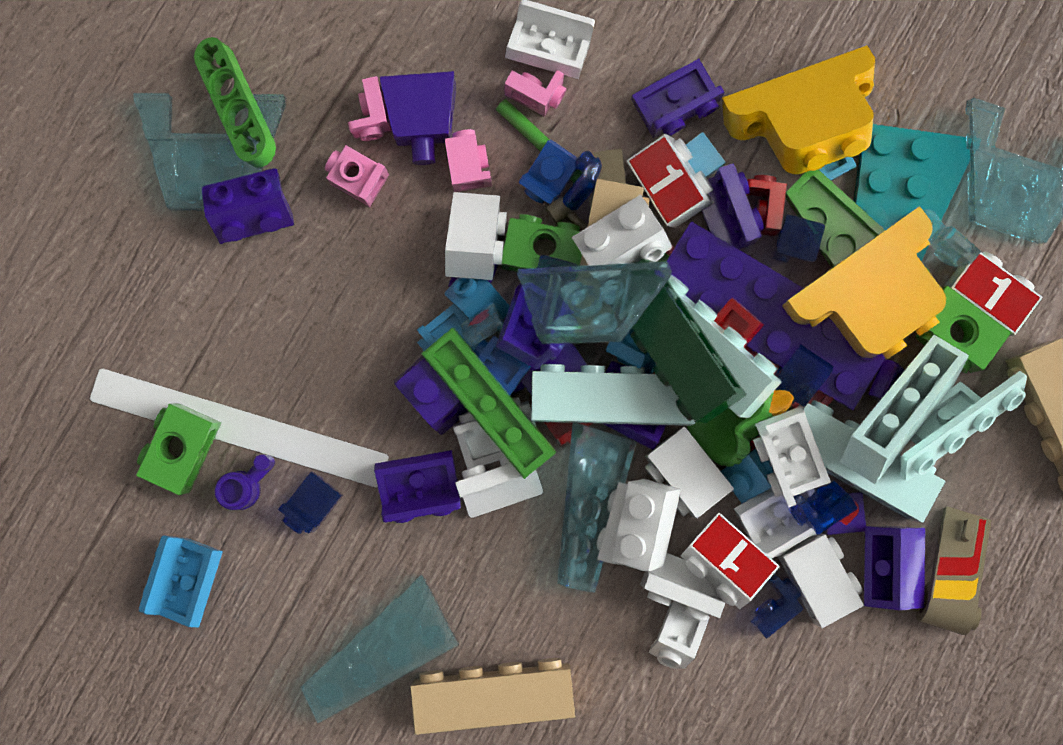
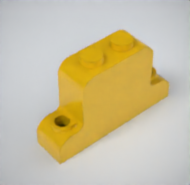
(809, 113)
(877, 291)

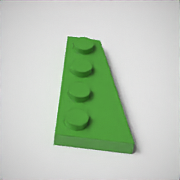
(845, 223)

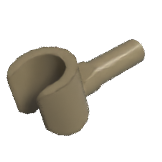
(558, 212)

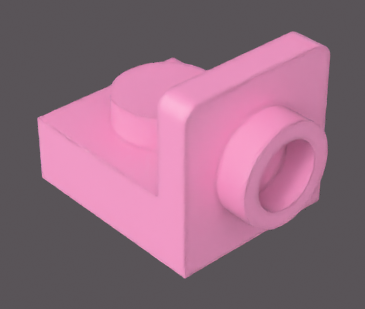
(529, 91)
(371, 104)

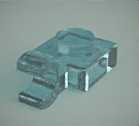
(950, 244)

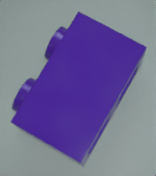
(894, 567)

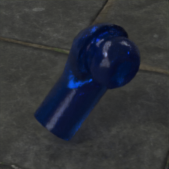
(585, 183)

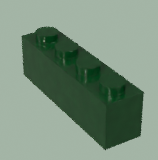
(685, 357)

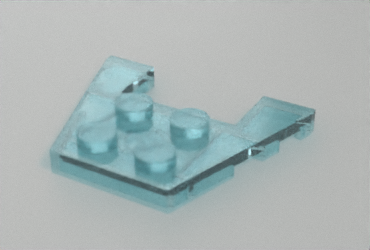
(195, 159)
(1006, 188)

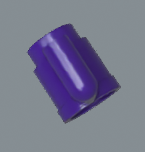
(241, 488)

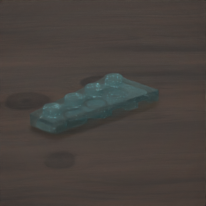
(594, 469)
(393, 645)

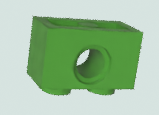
(526, 231)
(981, 333)
(197, 436)

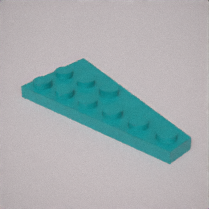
(907, 172)

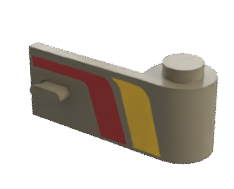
(957, 573)

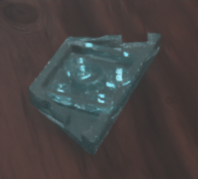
(590, 300)

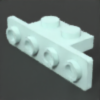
(956, 419)

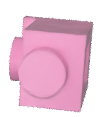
(466, 161)
(365, 184)

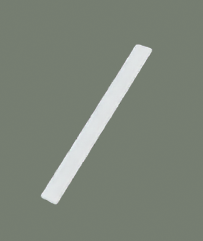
(243, 428)

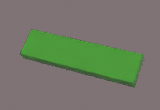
(488, 402)

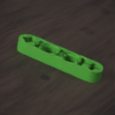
(230, 104)

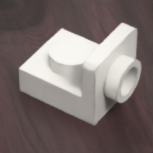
(678, 637)

